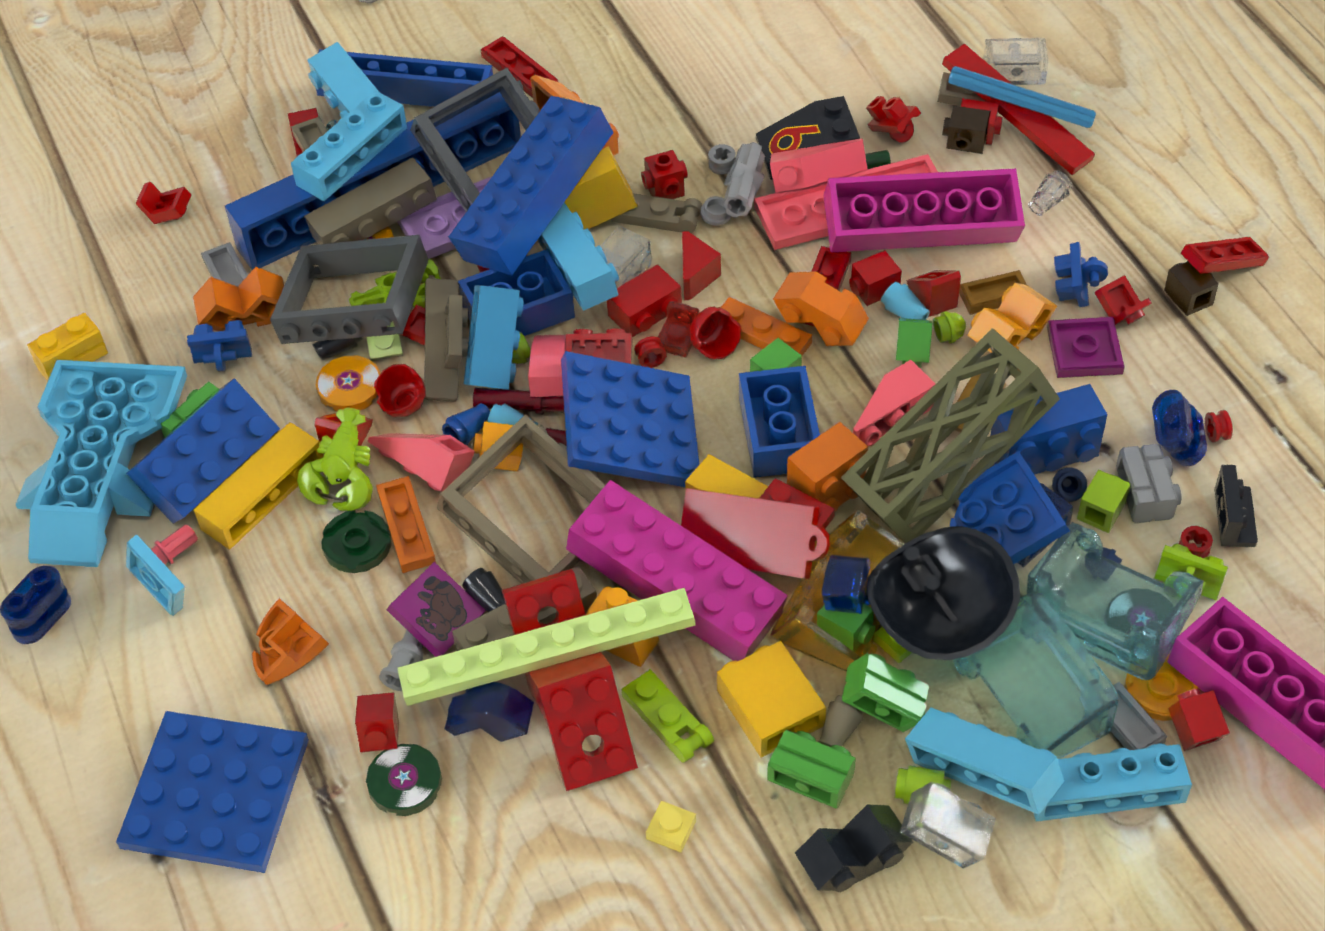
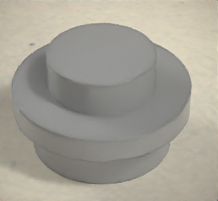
(714, 211)

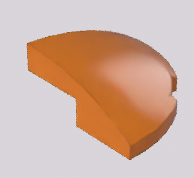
(284, 644)

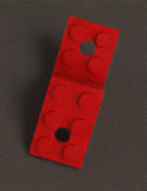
(575, 695)

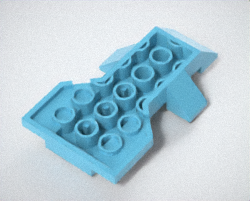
(99, 419)

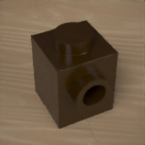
(966, 129)
(1190, 288)

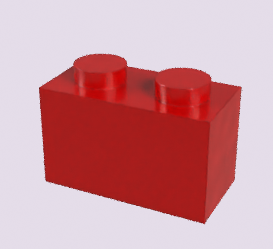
(643, 300)

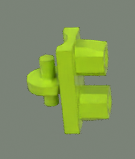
(1209, 570)

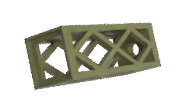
(978, 415)

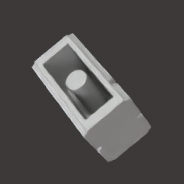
(1151, 487)

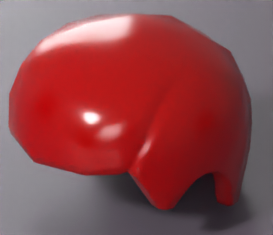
(715, 333)
(400, 390)

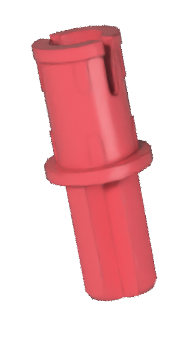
(175, 544)

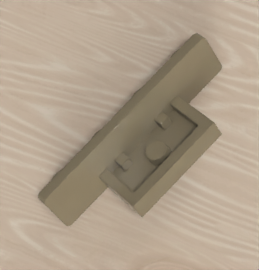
(443, 338)

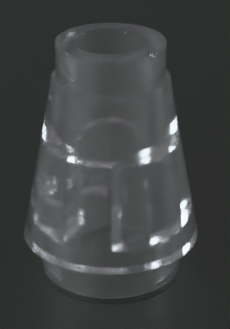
(1051, 191)

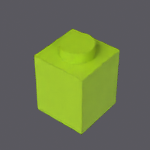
(1103, 501)

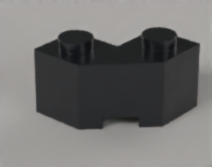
(862, 848)

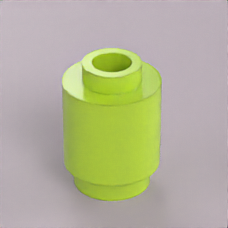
(916, 777)

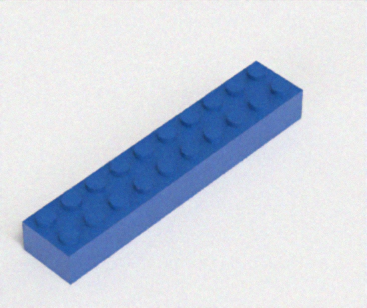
(273, 218)

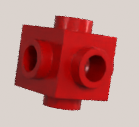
(664, 175)

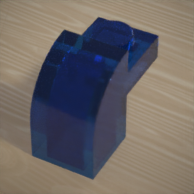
(846, 584)
(493, 708)

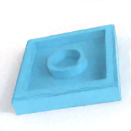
(154, 575)

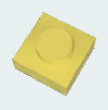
(671, 826)

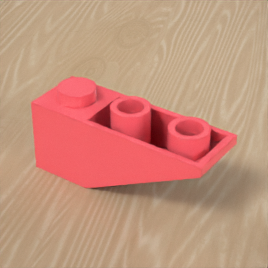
(891, 401)
(430, 456)

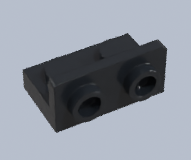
(1234, 510)

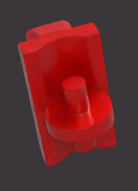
(892, 117)

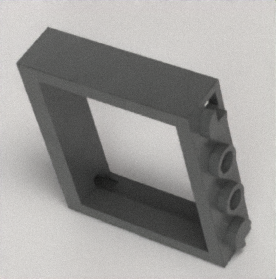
(436, 148)
(348, 258)

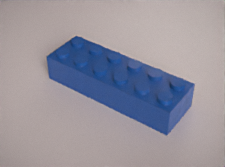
(531, 184)

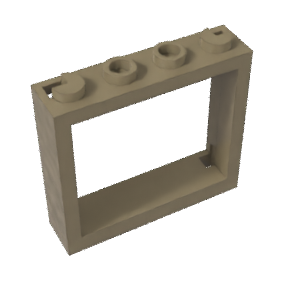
(487, 534)

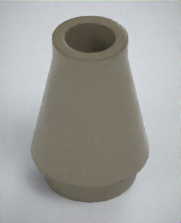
(839, 722)

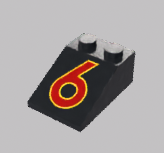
(813, 125)

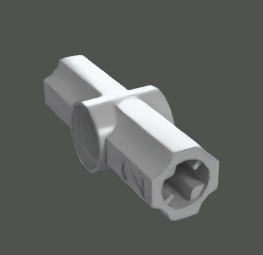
(744, 180)

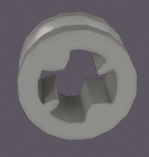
(718, 152)

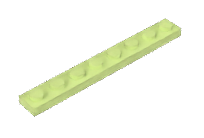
(545, 646)

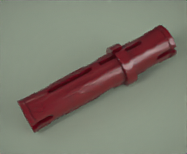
(518, 400)

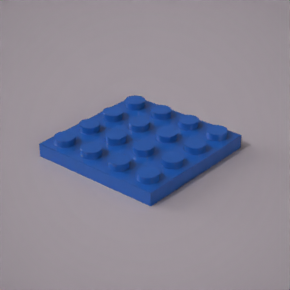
(628, 420)
(213, 791)

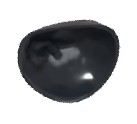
(945, 593)

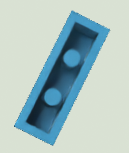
(493, 337)

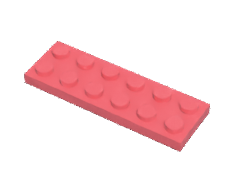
(800, 213)

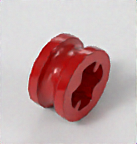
(650, 352)
(1218, 426)
(1200, 536)

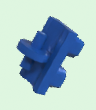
(1082, 273)
(219, 346)

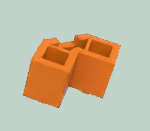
(249, 302)
(834, 313)

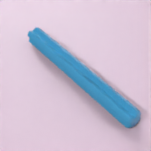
(1022, 97)

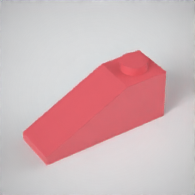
(816, 164)

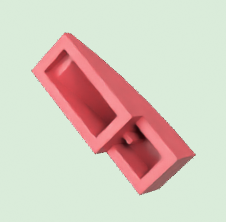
(545, 365)

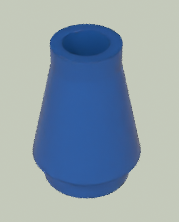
(466, 423)

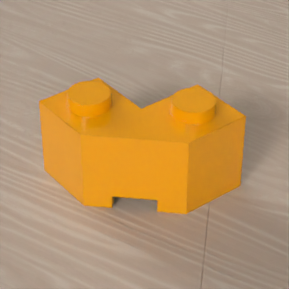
(1019, 316)

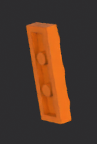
(763, 329)
(405, 524)

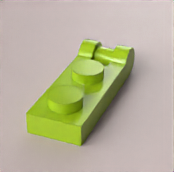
(666, 715)

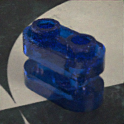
(1179, 428)
(35, 604)

